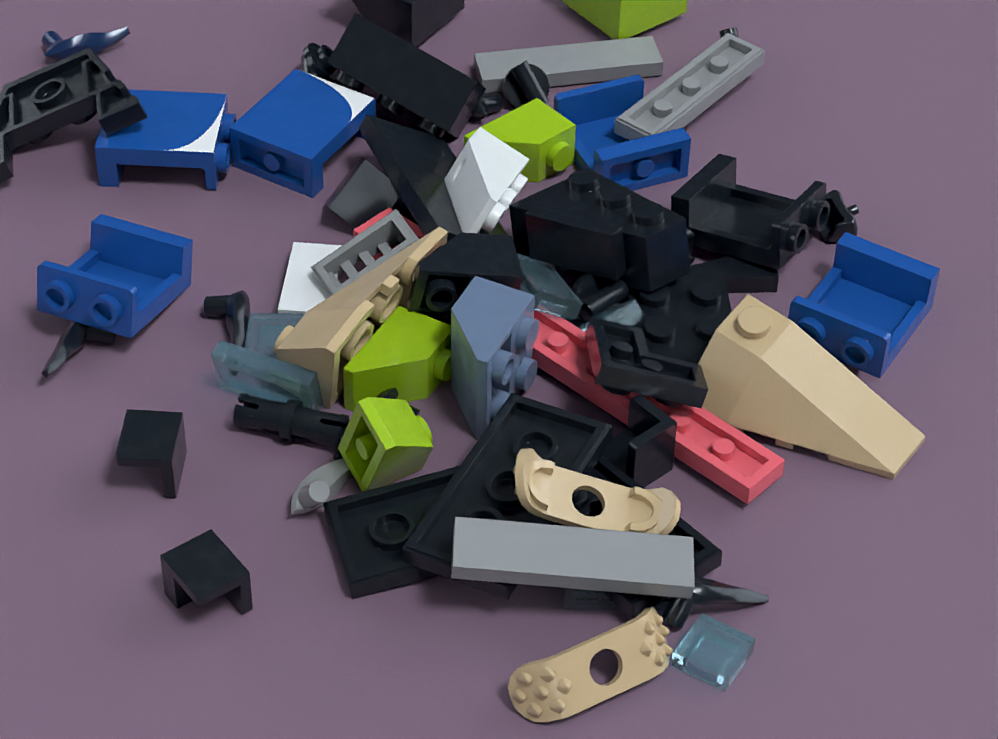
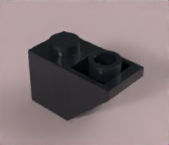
(451, 268)

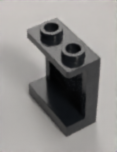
(748, 220)

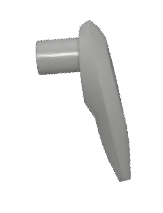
(319, 486)

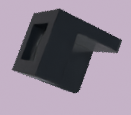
(362, 194)
(154, 441)
(647, 444)
(204, 571)

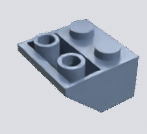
(491, 349)

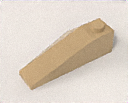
(345, 321)
(786, 386)

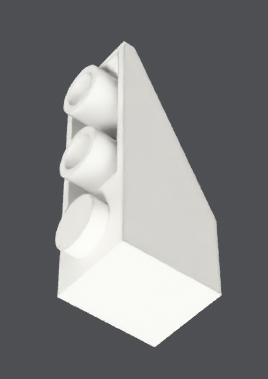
(484, 181)

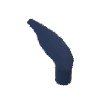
(97, 41)

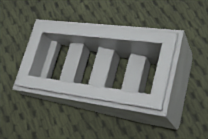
(374, 240)

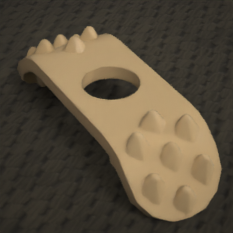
(548, 493)
(563, 683)

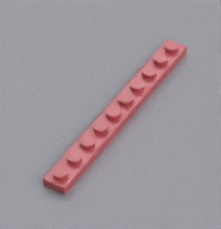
(701, 437)

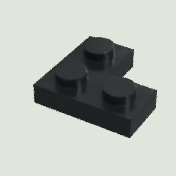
(626, 366)

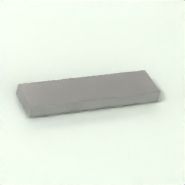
(574, 62)
(691, 89)
(572, 557)

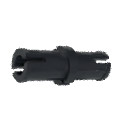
(290, 420)

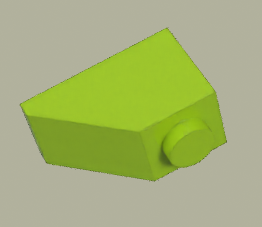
(538, 135)
(404, 354)
(384, 442)

